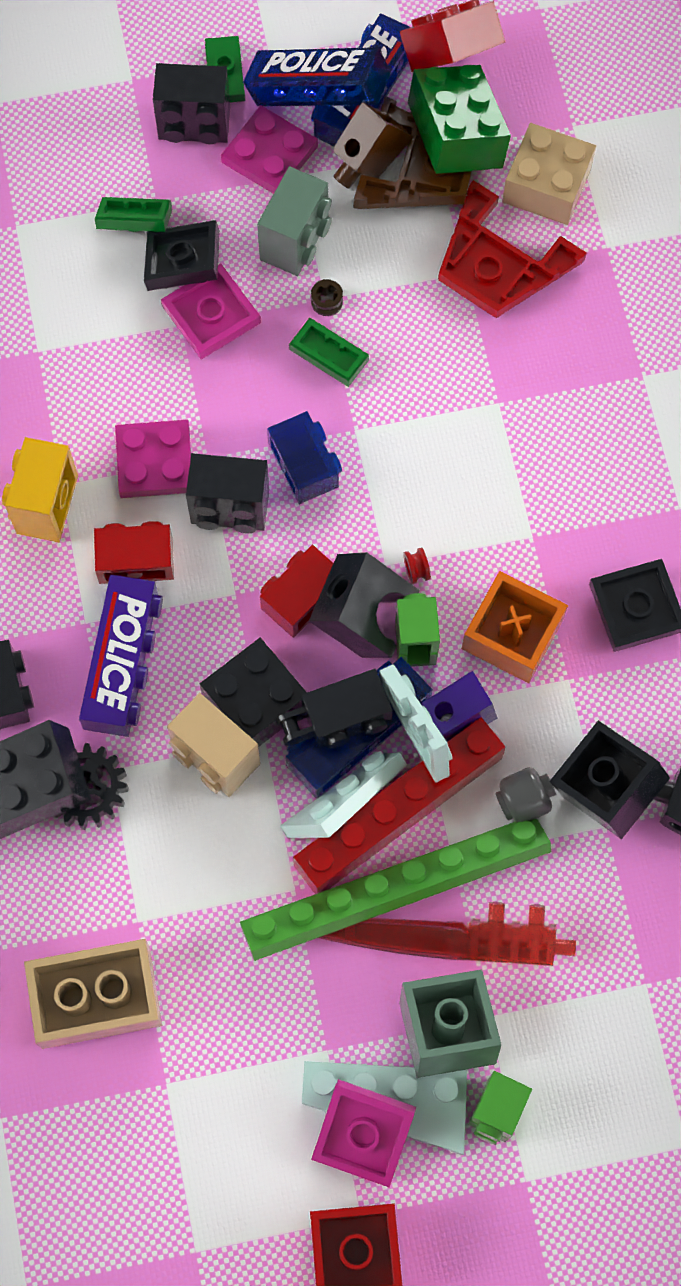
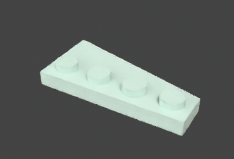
(437, 1098)

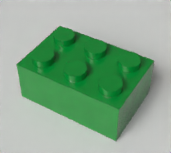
(458, 119)

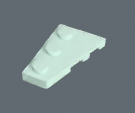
(417, 722)
(344, 799)

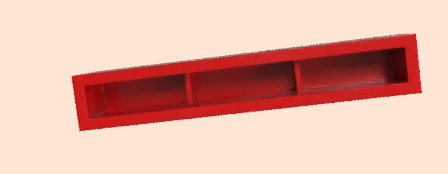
(397, 809)

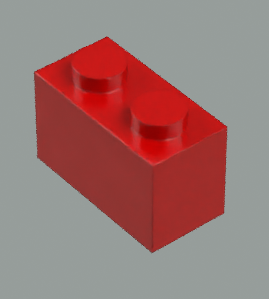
(134, 551)
(295, 593)

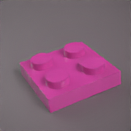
(268, 148)
(211, 312)
(153, 458)
(363, 1133)

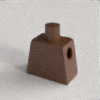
(369, 145)

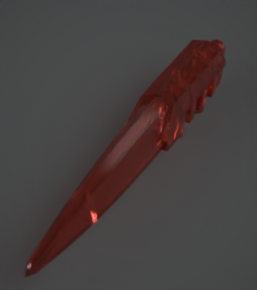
(453, 940)

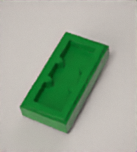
(226, 52)
(133, 214)
(329, 352)

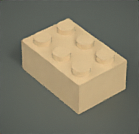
(92, 994)

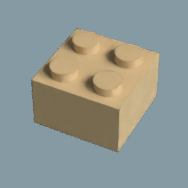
(548, 173)
(213, 746)

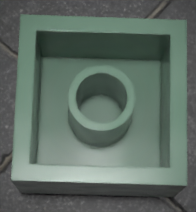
(294, 221)
(449, 1023)

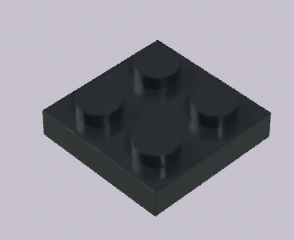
(182, 255)
(637, 604)

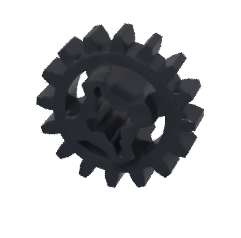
(101, 794)

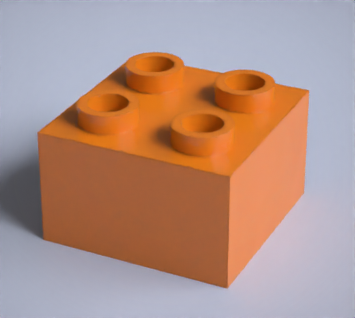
(514, 626)

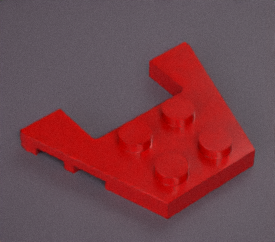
(491, 269)

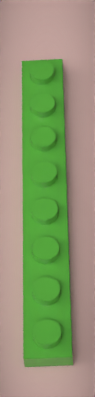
(394, 887)

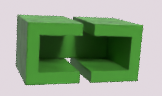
(417, 629)
(499, 1108)

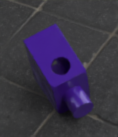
(465, 702)

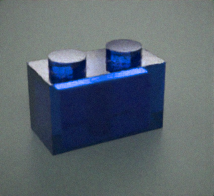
(303, 457)

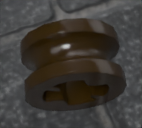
(323, 288)

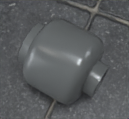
(525, 795)

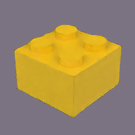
(40, 489)

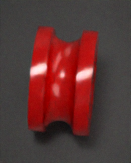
(417, 565)

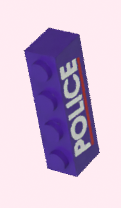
(119, 656)

